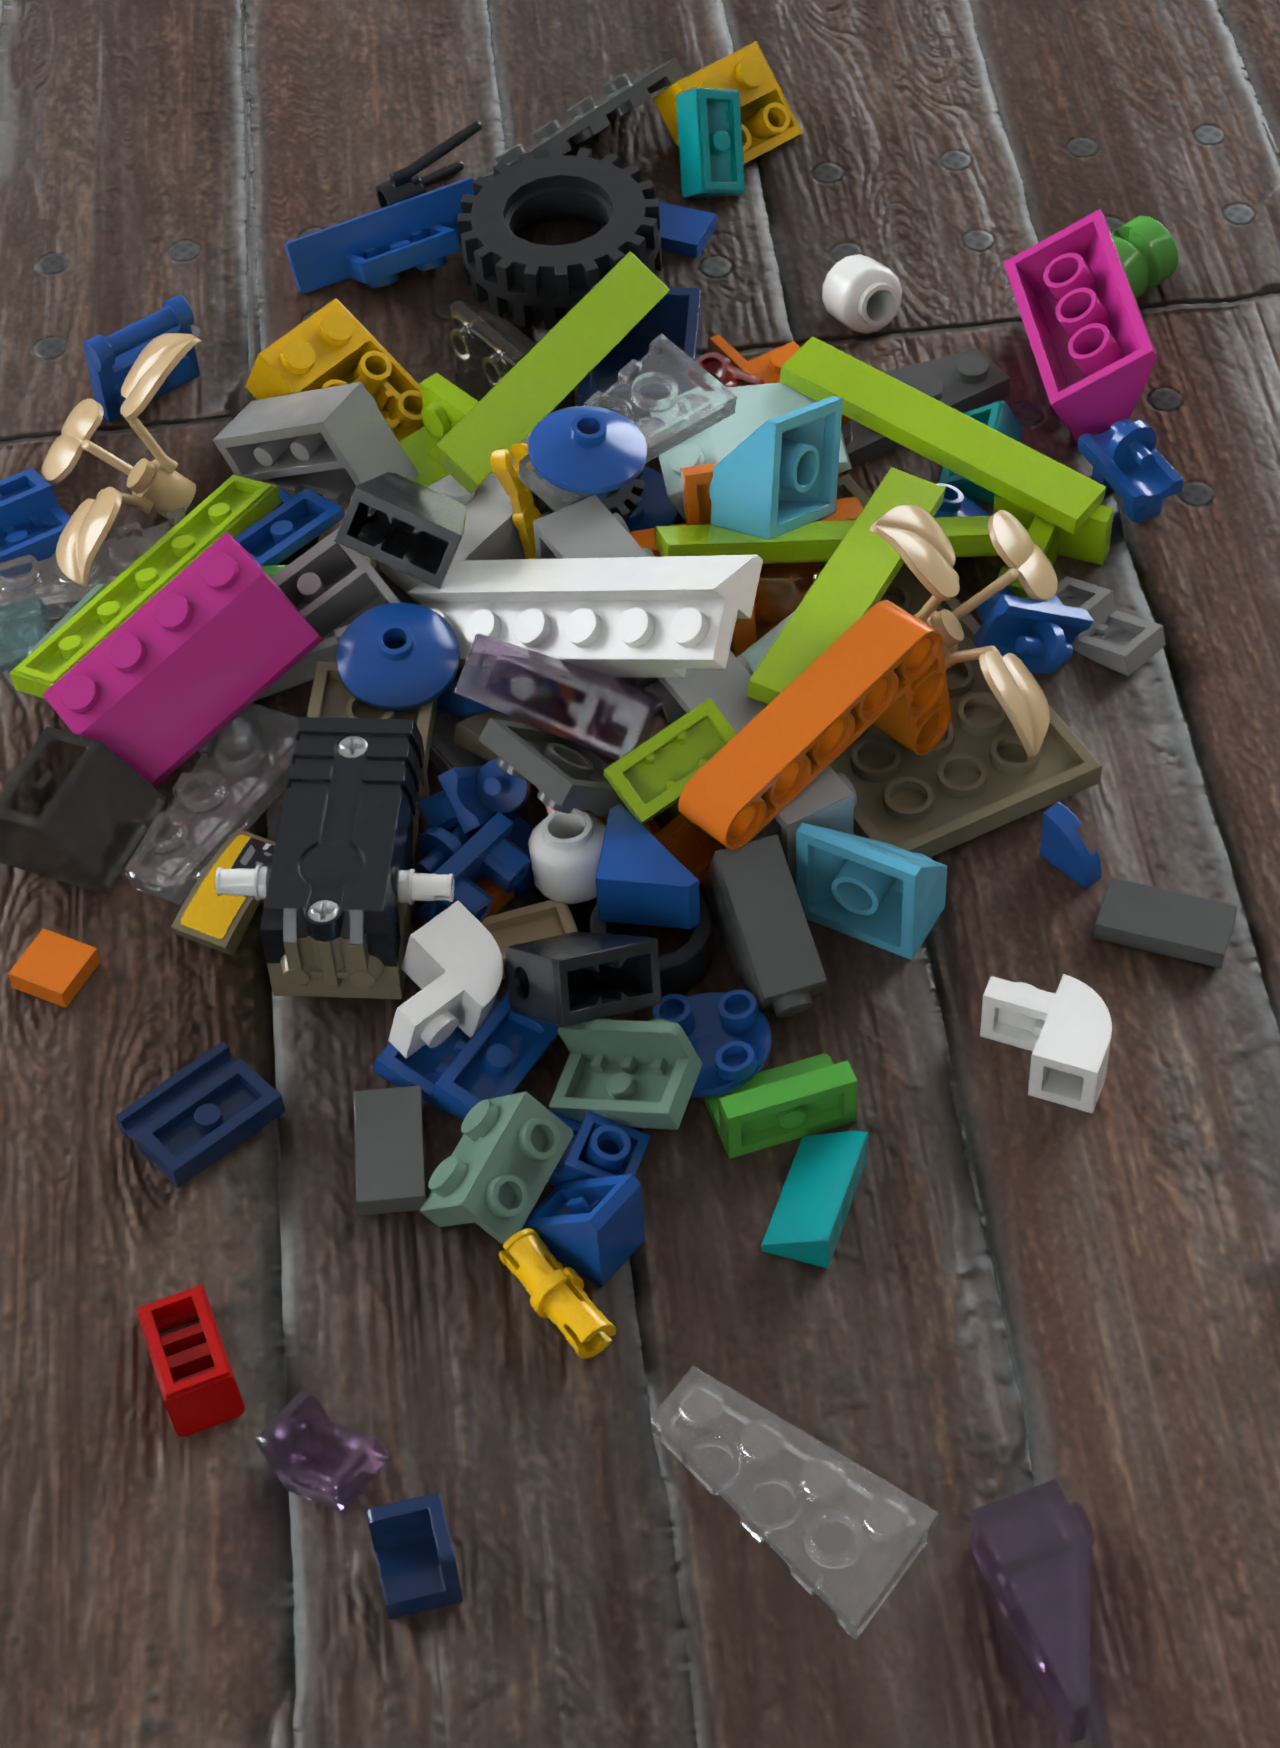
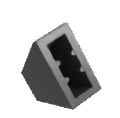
(764, 926)

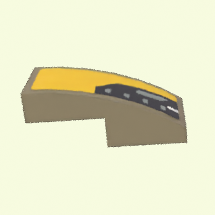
(225, 918)

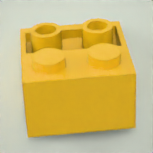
(763, 108)

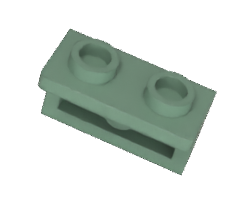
(627, 1072)
(498, 1166)

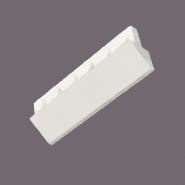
(603, 612)

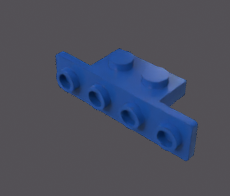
(382, 242)

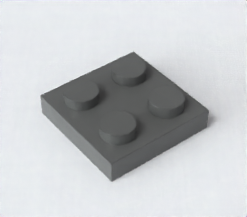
(560, 769)

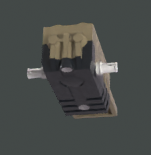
(346, 849)

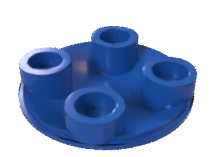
(726, 1034)

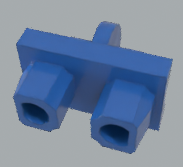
(1132, 467)
(1031, 629)
(474, 796)
(471, 859)

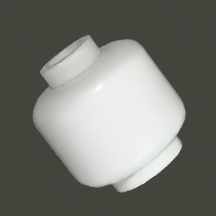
(862, 293)
(567, 856)

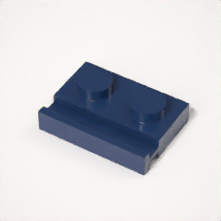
(200, 1114)

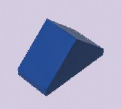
(642, 879)
(592, 1224)

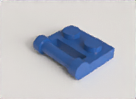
(113, 356)

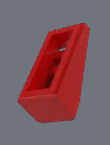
(196, 1357)

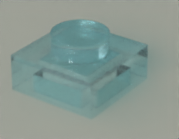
(21, 628)

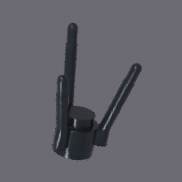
(405, 182)

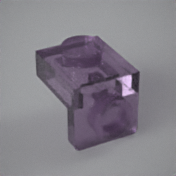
(318, 1455)

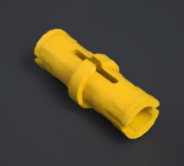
(557, 1293)

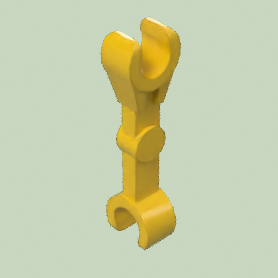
(521, 496)

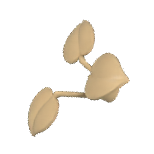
(152, 483)
(931, 559)

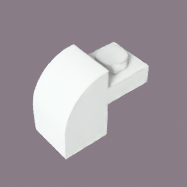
(459, 979)
(1063, 1030)

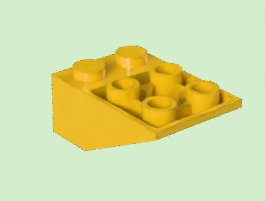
(336, 351)

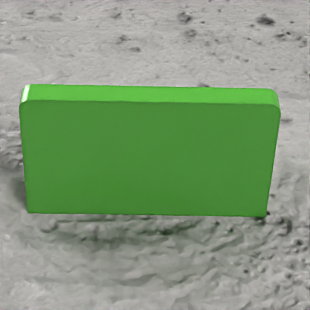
(785, 1105)

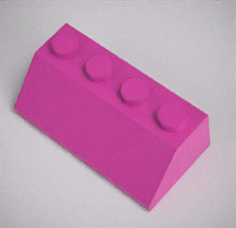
(1083, 325)
(185, 662)

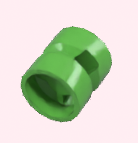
(1146, 253)

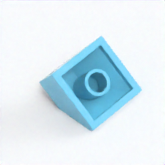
(780, 473)
(868, 888)

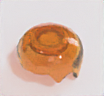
(783, 589)

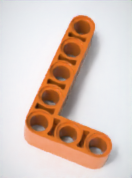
(876, 674)

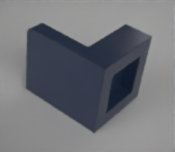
(414, 1555)

